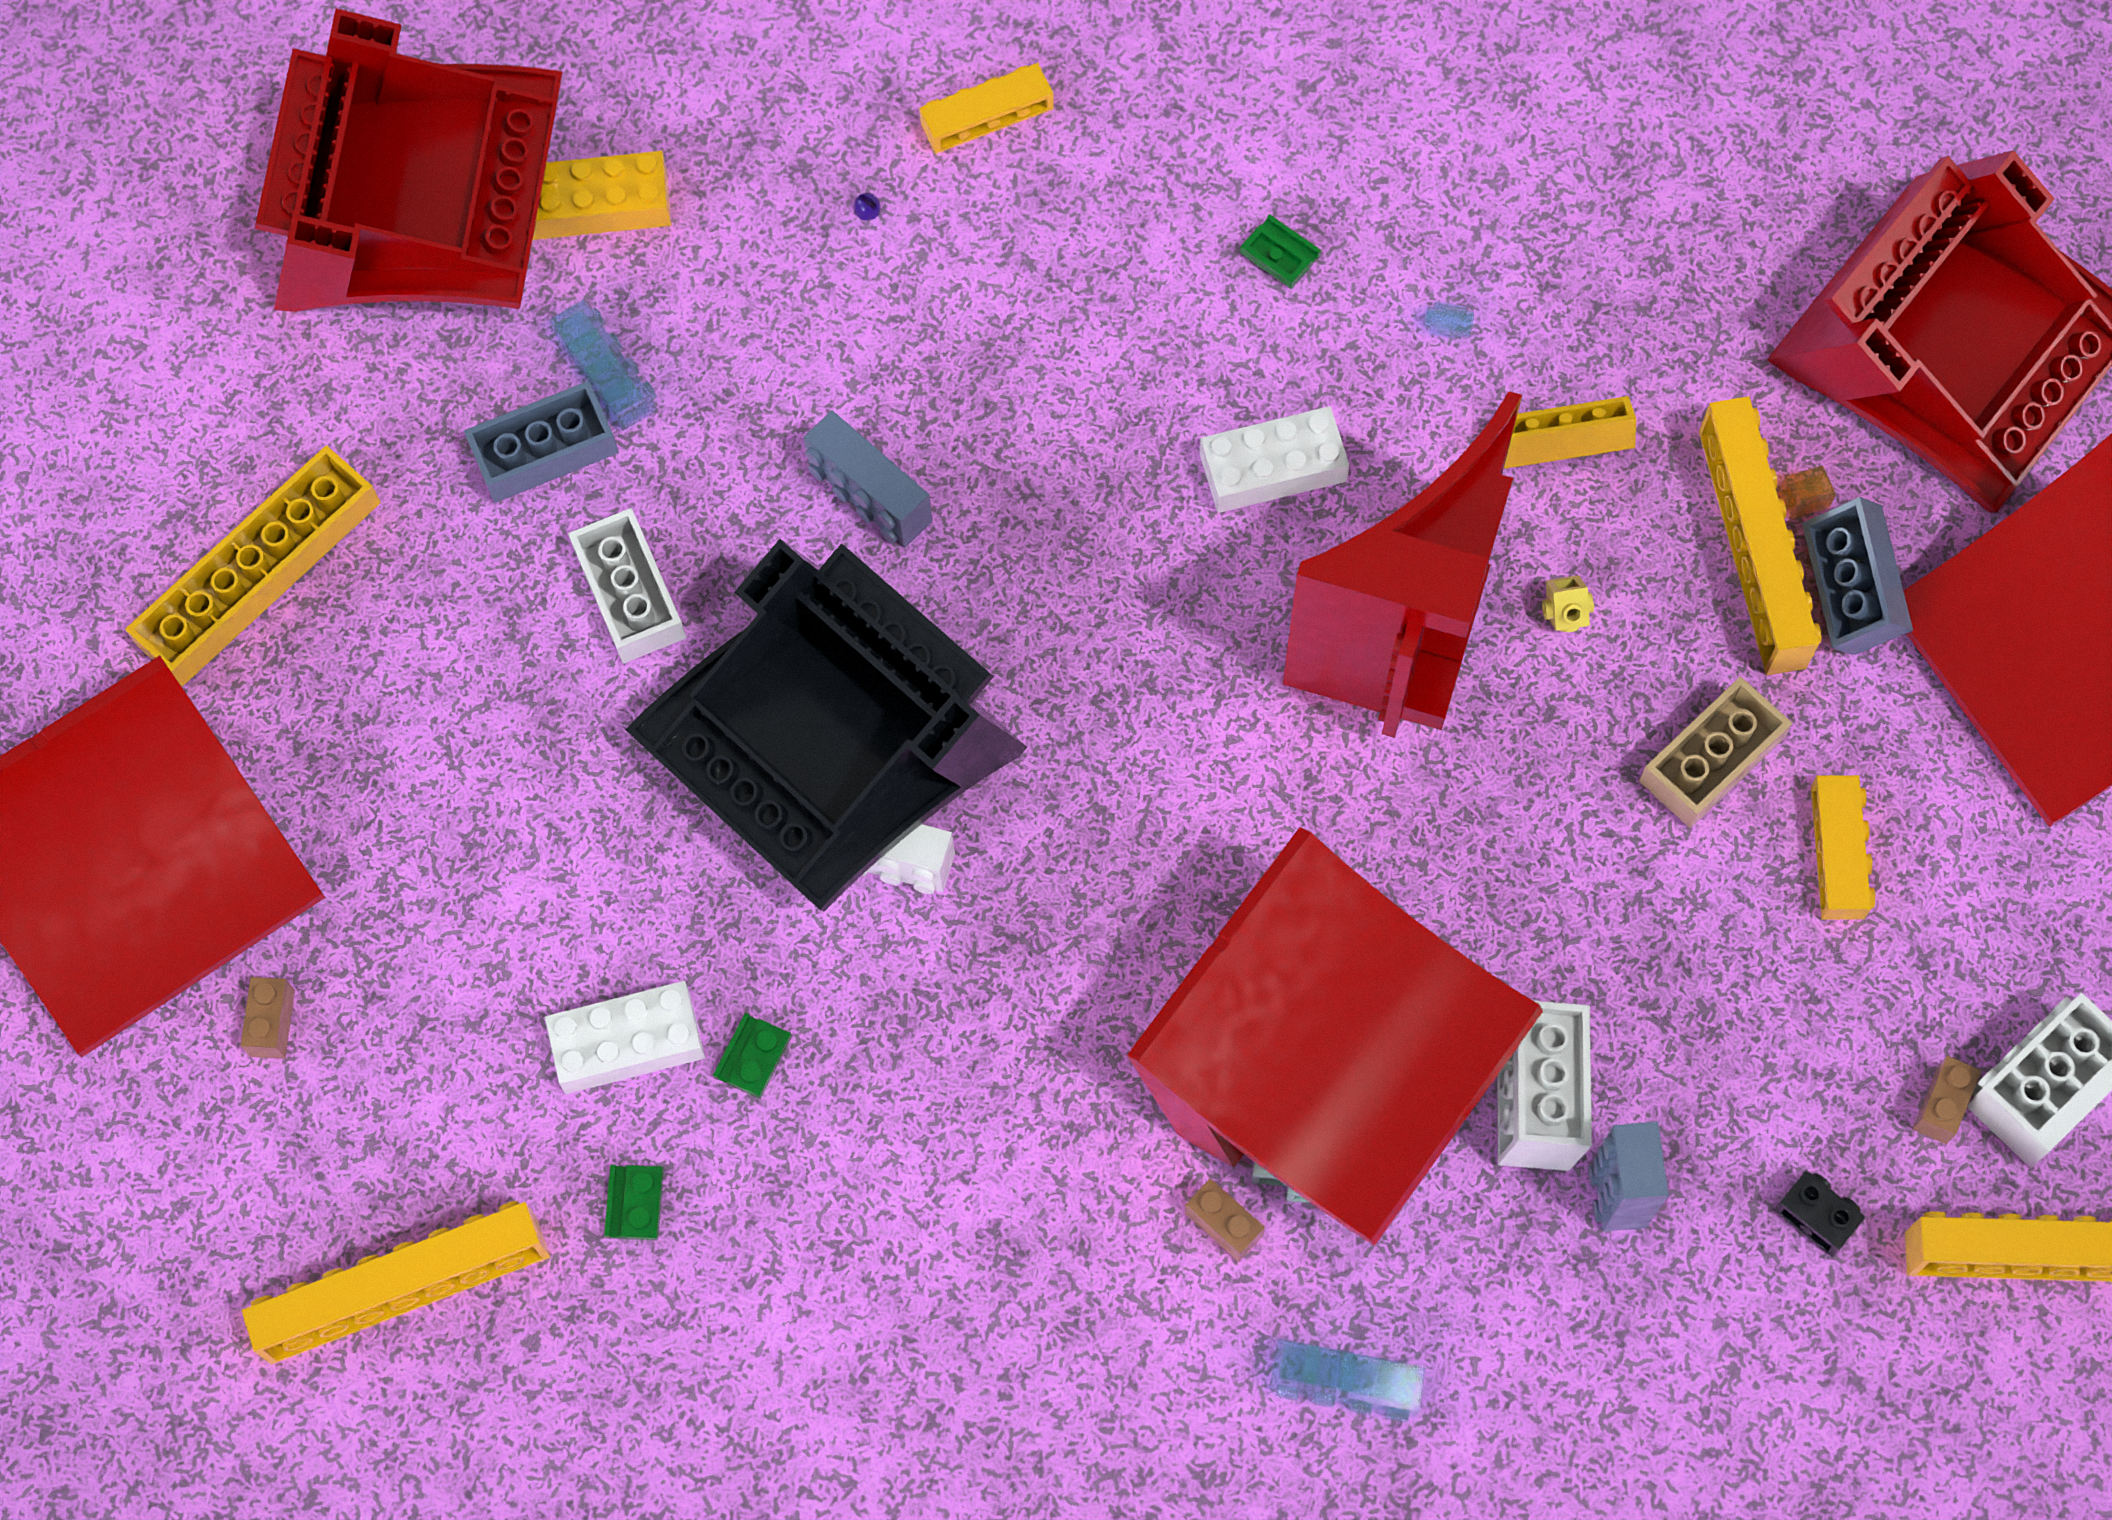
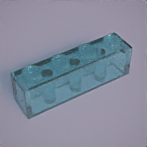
(603, 364)
(1347, 1379)

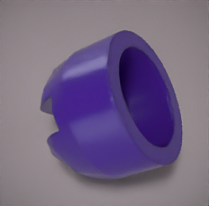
(863, 210)

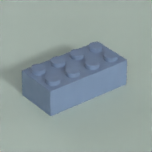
(541, 441)
(867, 480)
(1857, 576)
(1629, 1177)

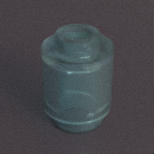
(1449, 320)

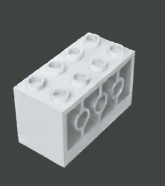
(2048, 1080)
(1547, 1092)

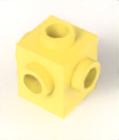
(1567, 603)

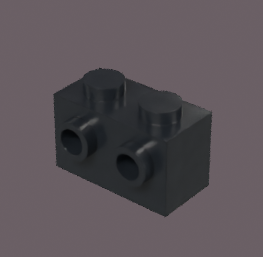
(1820, 1212)

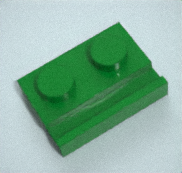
(1280, 251)
(752, 1055)
(634, 1202)

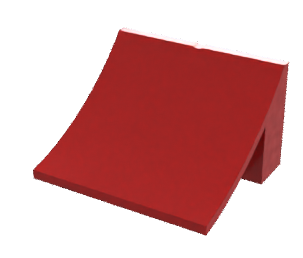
(404, 173)
(1960, 326)
(1396, 605)
(2027, 637)
(134, 857)
(1330, 1040)

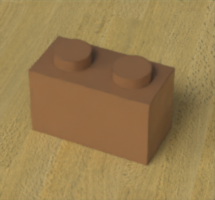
(267, 1017)
(1946, 1099)
(1224, 1220)

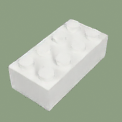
(1274, 459)
(627, 585)
(918, 859)
(624, 1037)

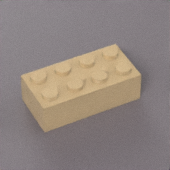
(1715, 752)

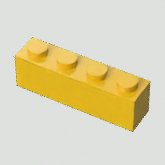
(986, 107)
(1572, 432)
(1841, 847)

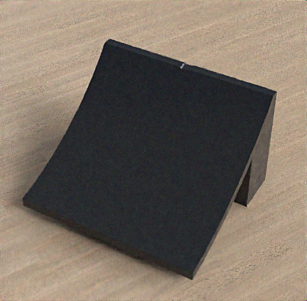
(827, 721)

